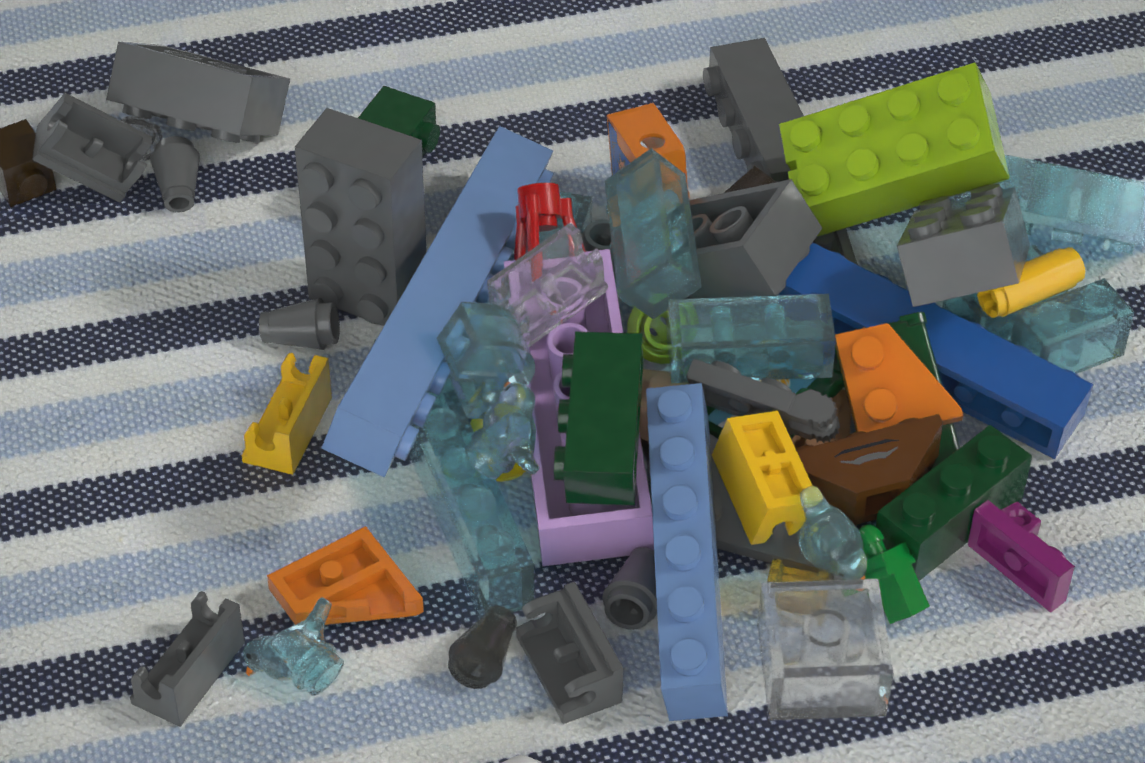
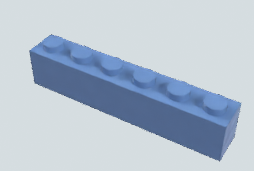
(685, 554)

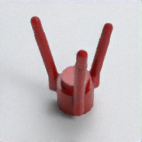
(538, 212)

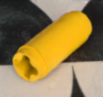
(1040, 280)

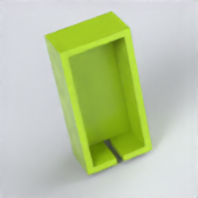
(896, 149)

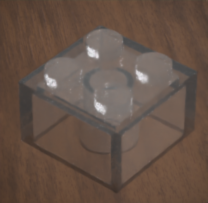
(824, 649)

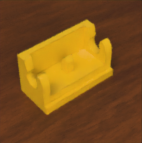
(289, 417)
(761, 474)

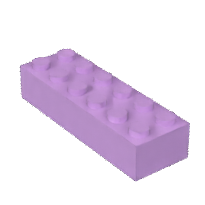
(570, 529)

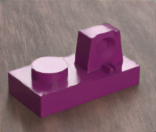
(1011, 545)

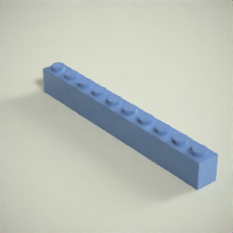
(406, 359)

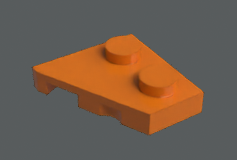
(889, 381)
(352, 576)

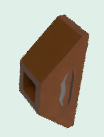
(873, 466)

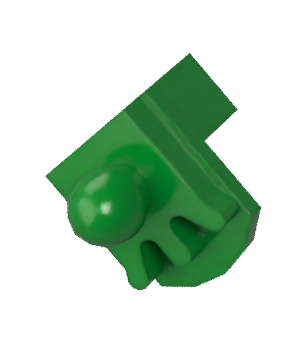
(897, 580)

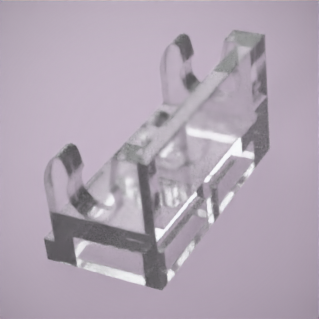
(549, 283)

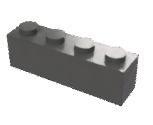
(752, 102)

